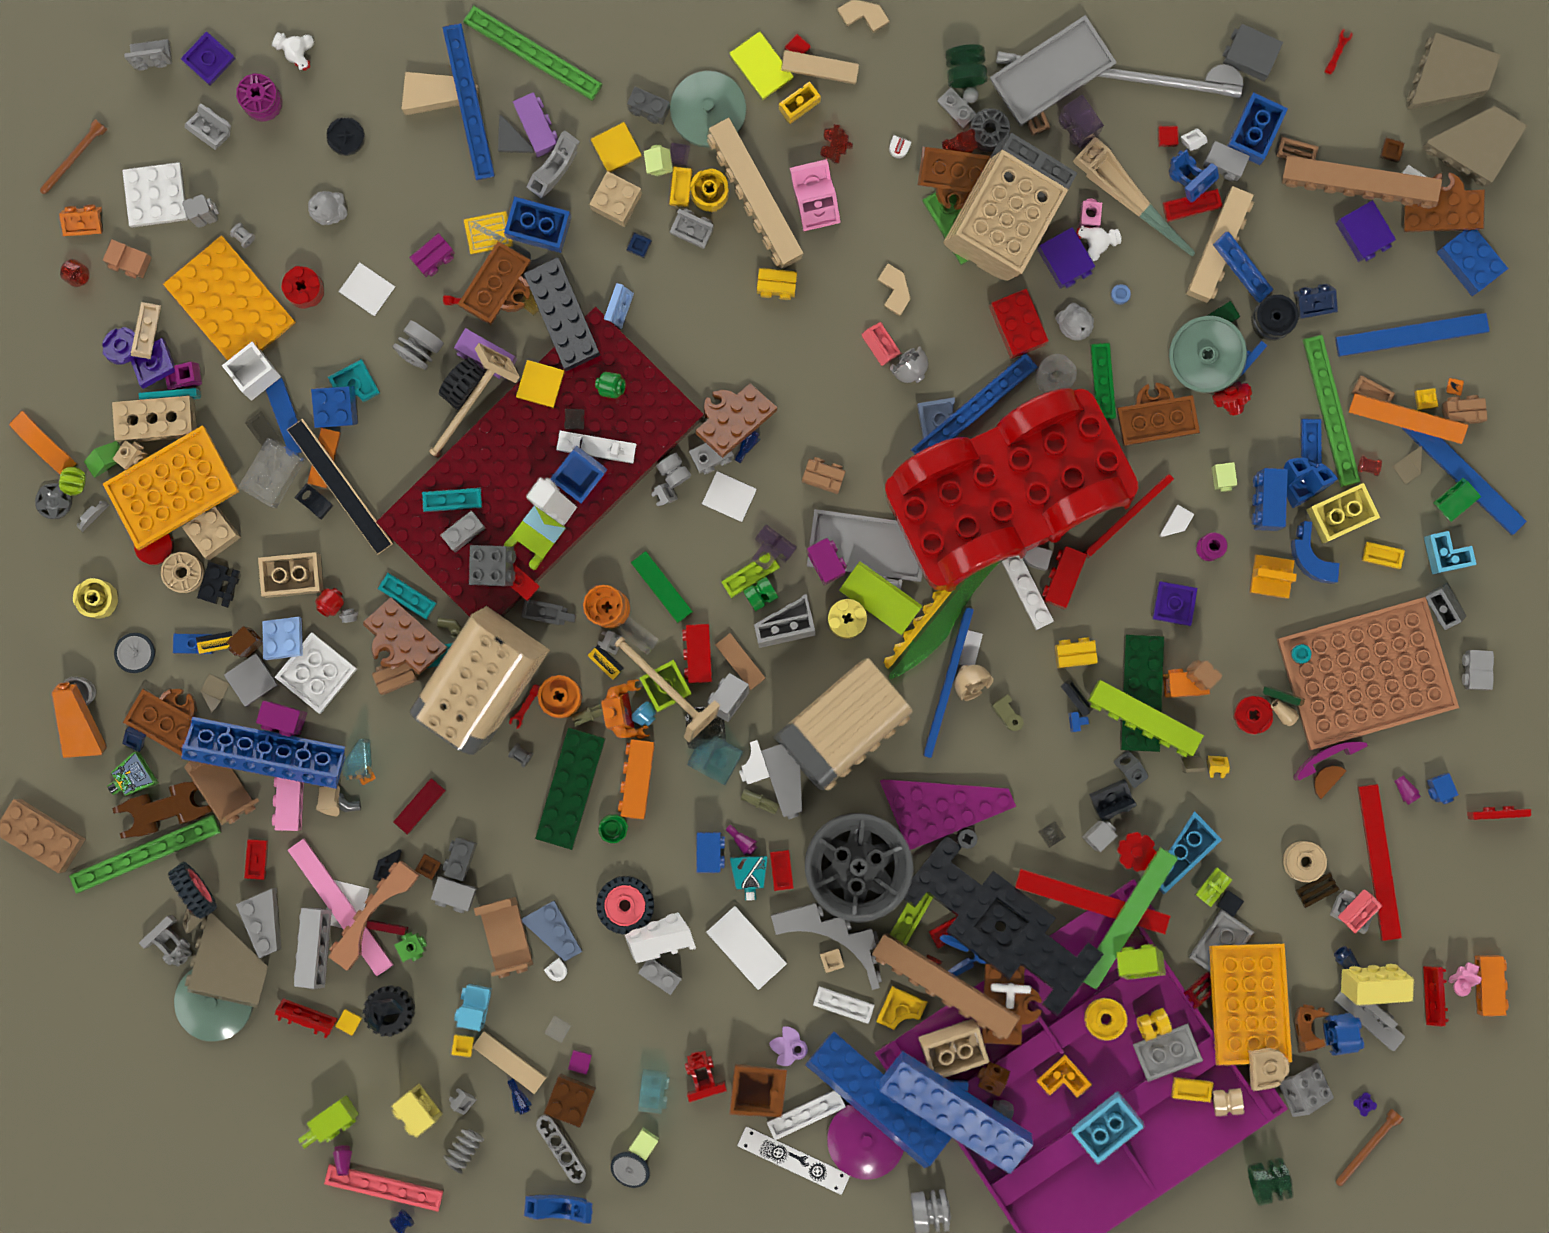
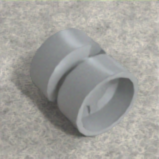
(673, 470)

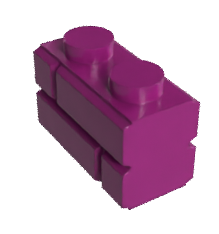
(432, 255)

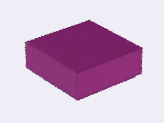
(580, 1062)

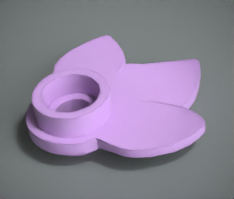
(785, 1046)

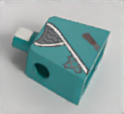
(749, 874)

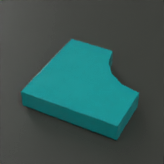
(357, 376)

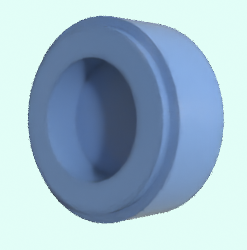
(1120, 294)

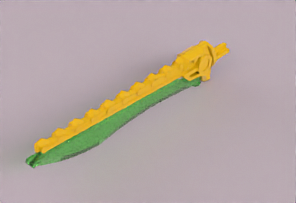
(939, 628)

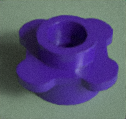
(1365, 1098)

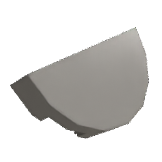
(1224, 75)
(91, 514)

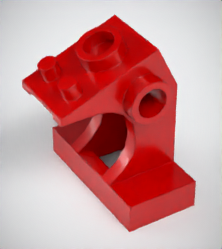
(707, 1086)

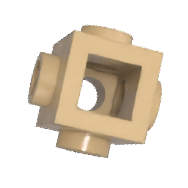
(130, 454)

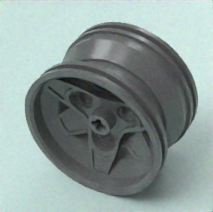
(871, 876)

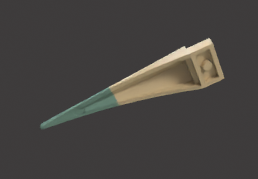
(1109, 175)

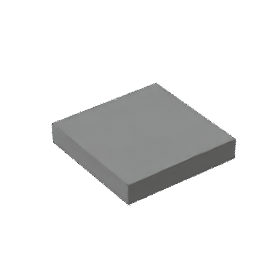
(251, 680)

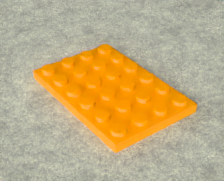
(228, 300)
(170, 487)
(1249, 1001)

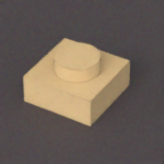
(832, 960)

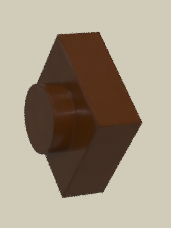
(1392, 150)
(428, 866)

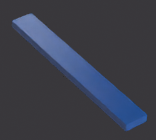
(468, 101)
(1412, 334)
(979, 403)
(1459, 469)
(947, 685)

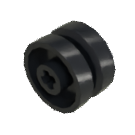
(1286, 317)

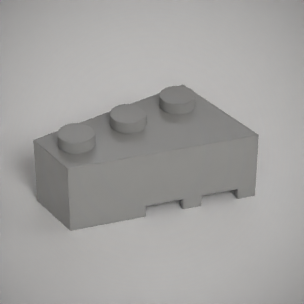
(786, 625)
(262, 921)

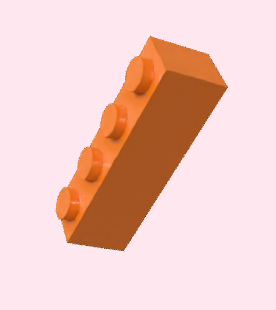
(637, 779)

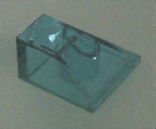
(715, 759)
(359, 763)

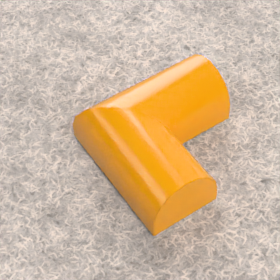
(1064, 1072)

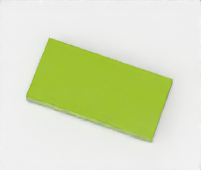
(880, 598)

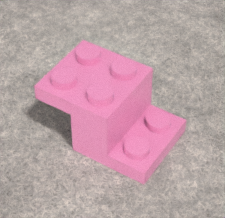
(815, 195)

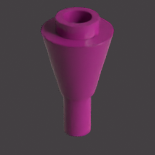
(746, 844)

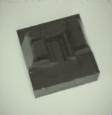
(574, 419)
(1051, 834)

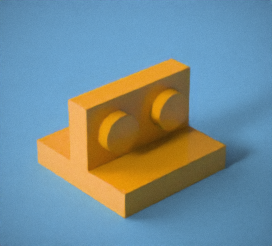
(1272, 576)

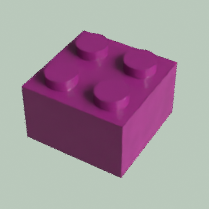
(826, 561)
(280, 717)

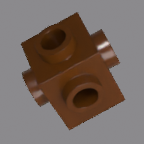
(993, 1078)

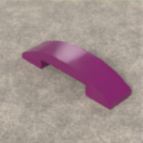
(1307, 767)

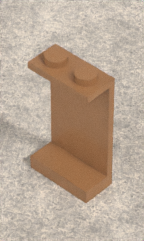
(221, 791)
(505, 936)

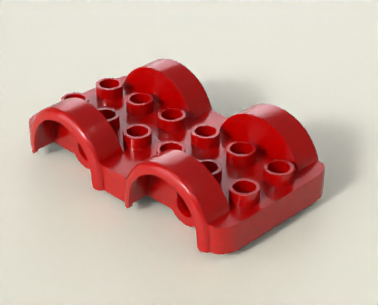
(1009, 486)

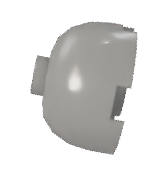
(911, 366)

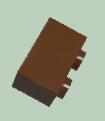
(244, 642)

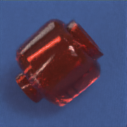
(74, 273)

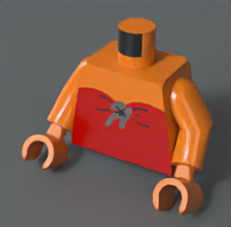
(618, 711)

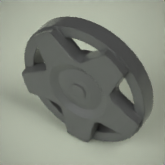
(52, 501)

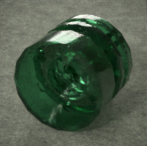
(966, 66)
(1271, 1181)

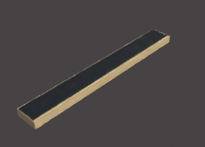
(340, 486)

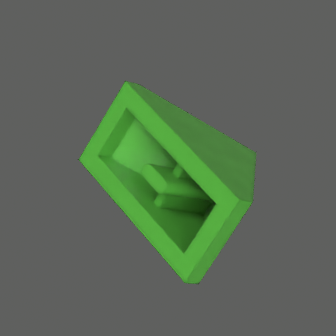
(102, 458)

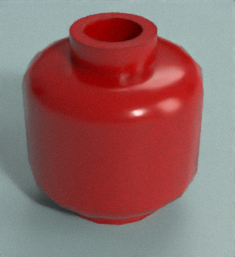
(329, 602)

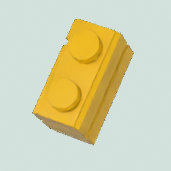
(799, 102)
(776, 283)
(1076, 653)

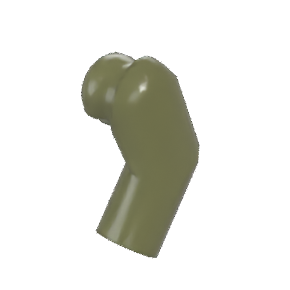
(452, 625)

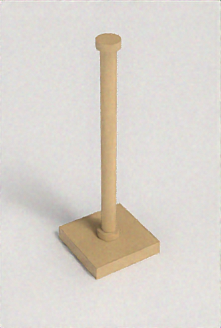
(494, 363)
(700, 720)

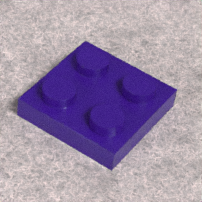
(208, 58)
(154, 369)
(1174, 603)

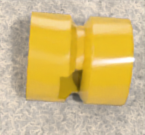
(1158, 1019)

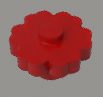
(1233, 397)
(1136, 851)

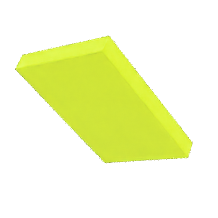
(760, 65)

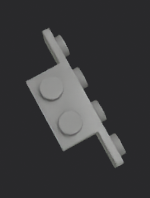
(1375, 1020)

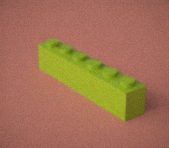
(1141, 716)

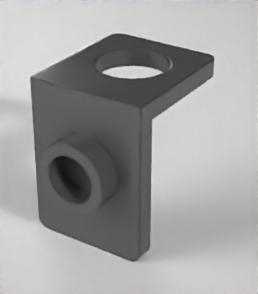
(1133, 771)

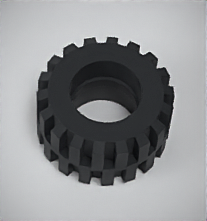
(461, 382)
(404, 1020)

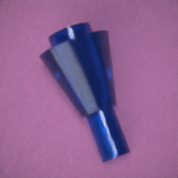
(746, 445)
(520, 1101)

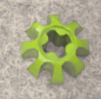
(72, 481)

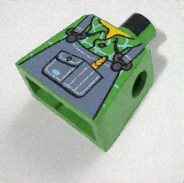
(132, 776)

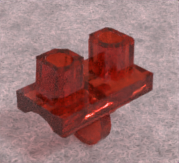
(962, 142)
(838, 145)

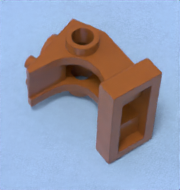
(1305, 1036)

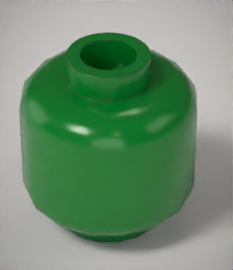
(610, 385)

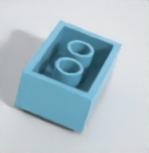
(1107, 1127)

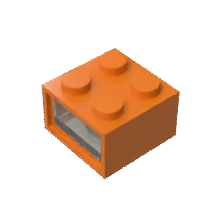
(1178, 685)

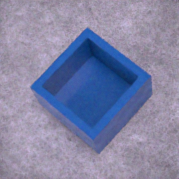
(334, 406)
(578, 474)
(709, 852)

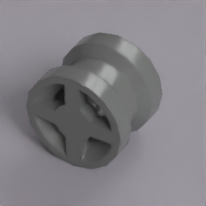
(967, 835)

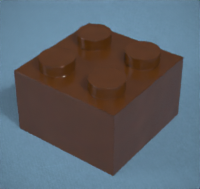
(569, 1100)

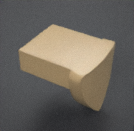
(328, 801)

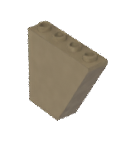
(1451, 72)
(1478, 144)
(225, 966)

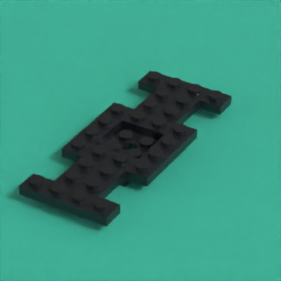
(1020, 941)

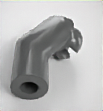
(347, 806)

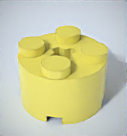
(106, 601)
(858, 618)

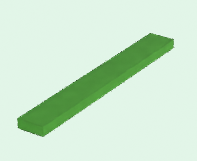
(533, 53)
(1331, 411)
(145, 854)
(1131, 914)

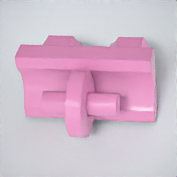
(1465, 979)

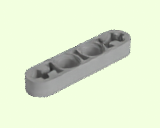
(563, 1147)

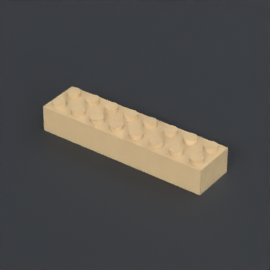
(755, 194)

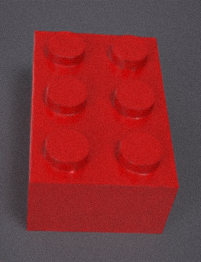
(1018, 323)

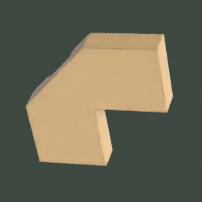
(870, 12)
(896, 281)

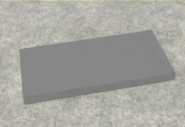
(1052, 70)
(869, 540)

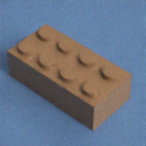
(40, 835)

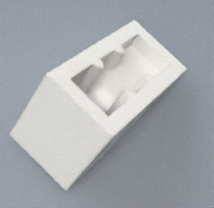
(755, 767)

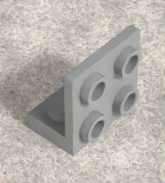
(149, 54)
(1306, 1091)

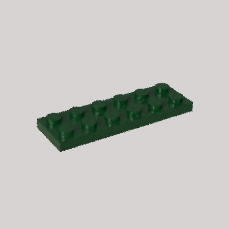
(1143, 682)
(570, 788)

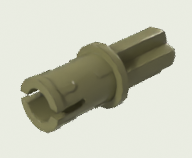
(587, 715)
(759, 801)

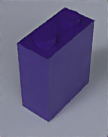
(1366, 232)
(1066, 258)

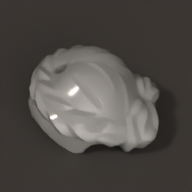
(327, 207)
(1073, 319)

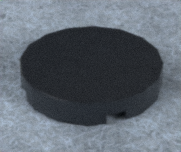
(345, 136)

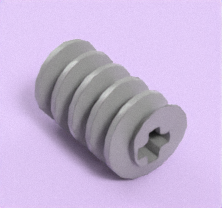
(463, 1149)

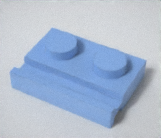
(619, 305)

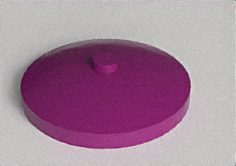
(860, 1146)

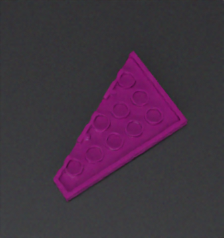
(936, 810)

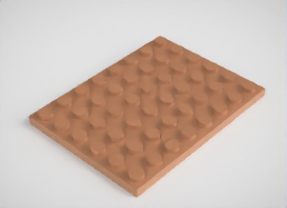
(1369, 673)

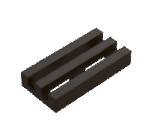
(1331, 883)

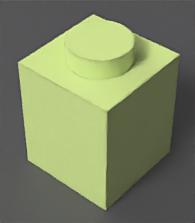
(658, 160)
(1224, 476)
(644, 1143)

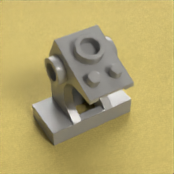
(160, 935)

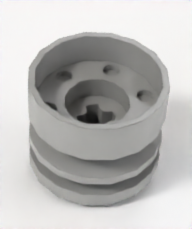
(417, 345)
(930, 1211)

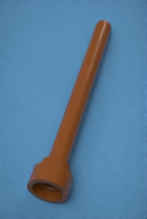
(96, 129)
(1392, 1119)

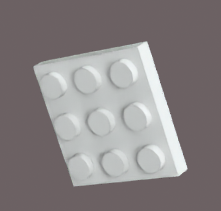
(154, 194)
(316, 674)

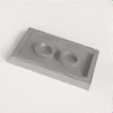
(1222, 931)
(1167, 1053)

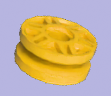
(1117, 1021)

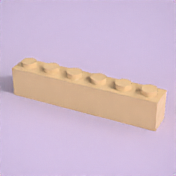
(1211, 263)

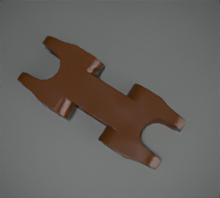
(148, 813)

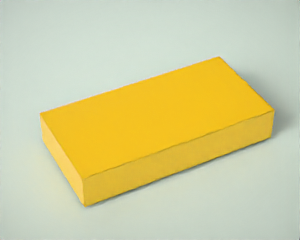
(680, 187)
(1383, 555)
(1192, 1089)

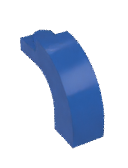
(1307, 561)
(558, 1207)

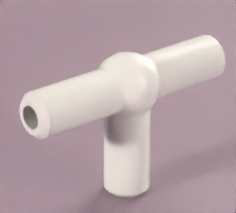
(1011, 989)

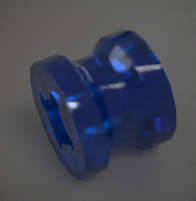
(401, 1221)

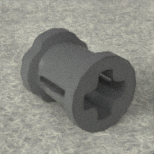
(520, 755)

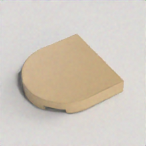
(1267, 1068)

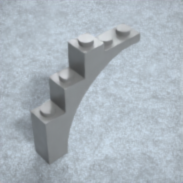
(808, 920)

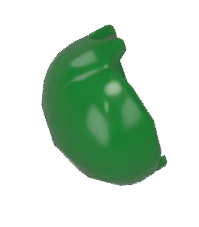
(613, 828)

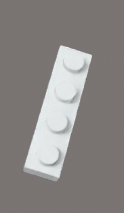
(1027, 592)
(805, 1114)

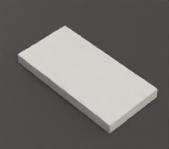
(746, 947)

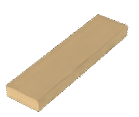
(820, 67)
(509, 1062)

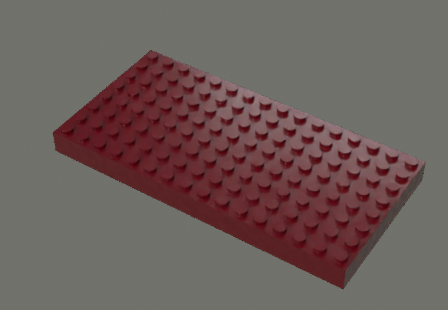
(518, 447)

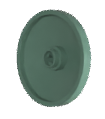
(704, 102)
(1208, 354)
(207, 1016)

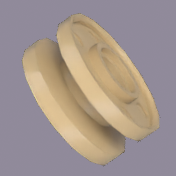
(172, 566)
(1316, 864)

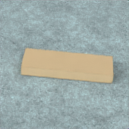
(145, 330)

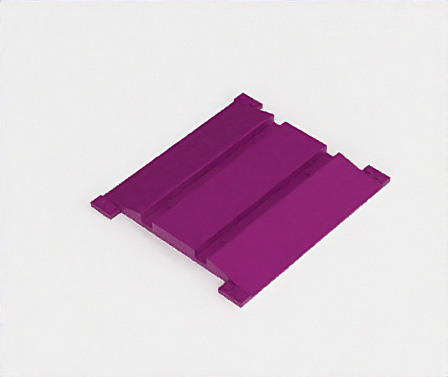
(1057, 1180)

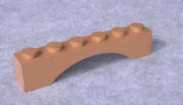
(350, 946)

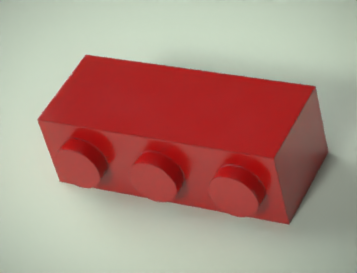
(1064, 577)
(697, 653)

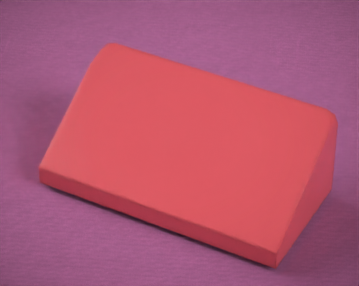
(881, 343)
(1359, 911)

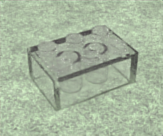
(272, 472)

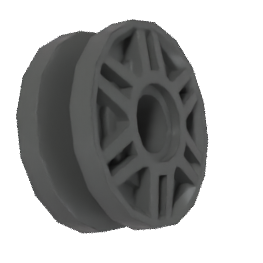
(994, 119)

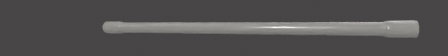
(1224, 89)

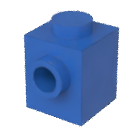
(1442, 788)

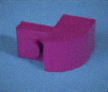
(185, 376)

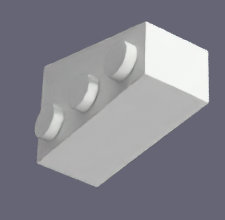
(547, 498)
(659, 937)

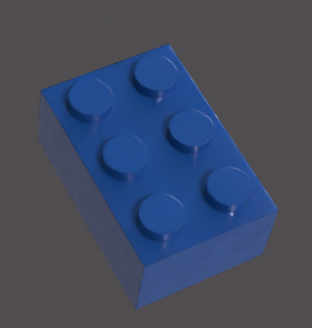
(1257, 128)
(537, 224)
(1472, 260)
(1270, 499)

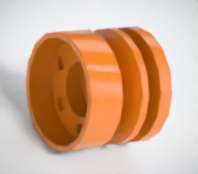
(601, 597)

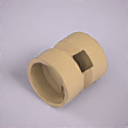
(1228, 1102)

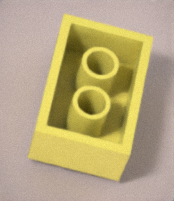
(1343, 513)
(1377, 984)
(416, 1110)

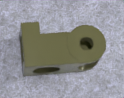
(1006, 714)

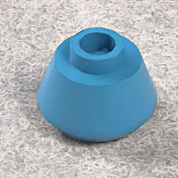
(644, 714)

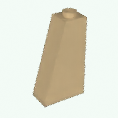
(428, 92)

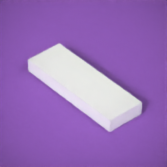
(843, 1004)

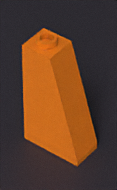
(75, 723)

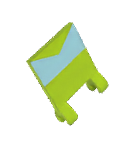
(537, 533)

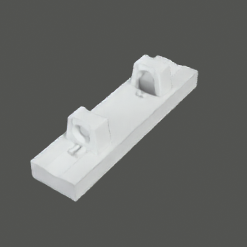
(597, 446)

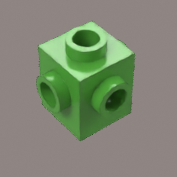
(405, 950)

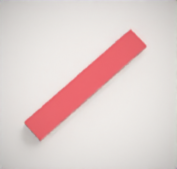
(385, 1188)

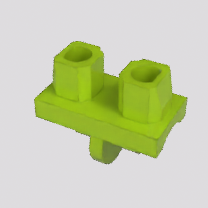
(1213, 887)

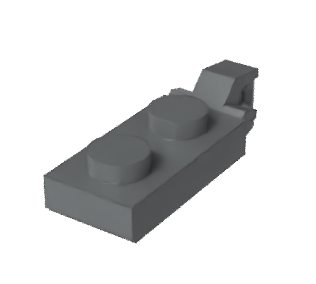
(546, 612)

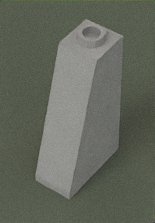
(785, 779)

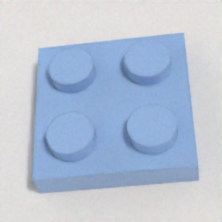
(282, 638)

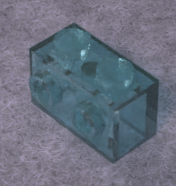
(652, 1091)

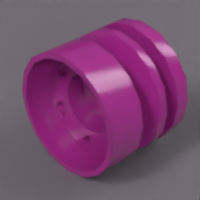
(265, 106)

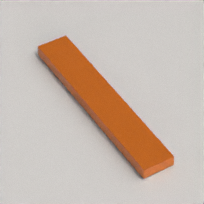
(1408, 418)

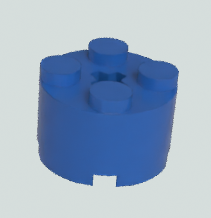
(1343, 1034)

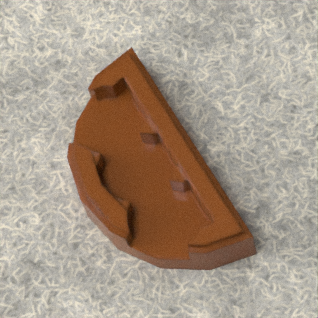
(1326, 779)

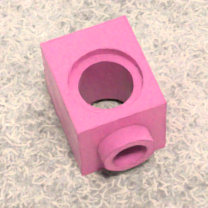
(1085, 220)

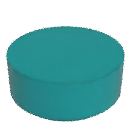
(1301, 653)

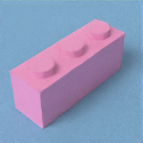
(288, 804)

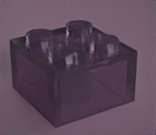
(1080, 121)

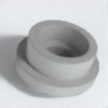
(348, 615)

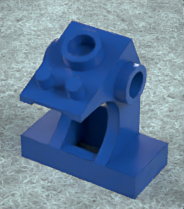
(1183, 165)

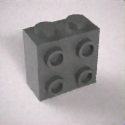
(492, 565)

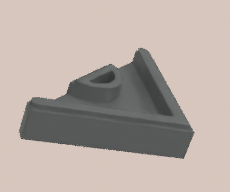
(510, 140)

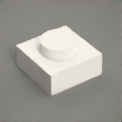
(1194, 139)

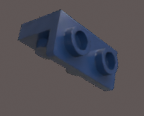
(1316, 301)

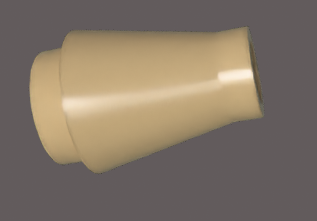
(1285, 713)

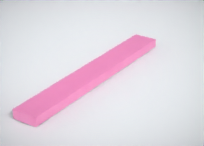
(338, 903)

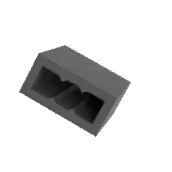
(1252, 52)

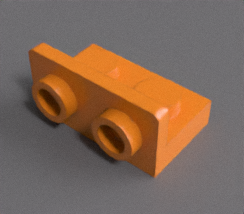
(81, 221)

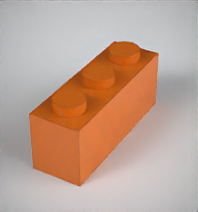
(1491, 990)

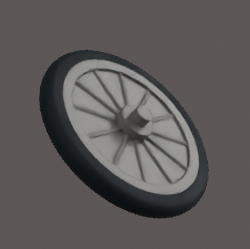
(134, 653)
(630, 1169)

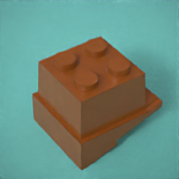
(758, 1091)

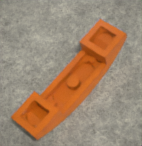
(41, 443)

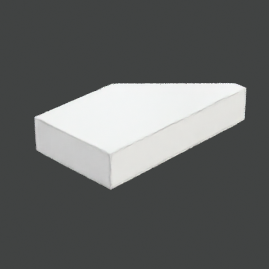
(1177, 522)

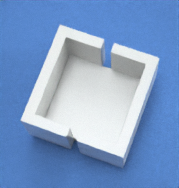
(251, 371)

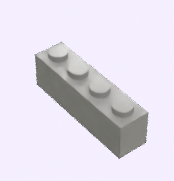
(312, 948)

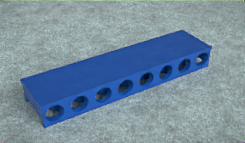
(264, 752)

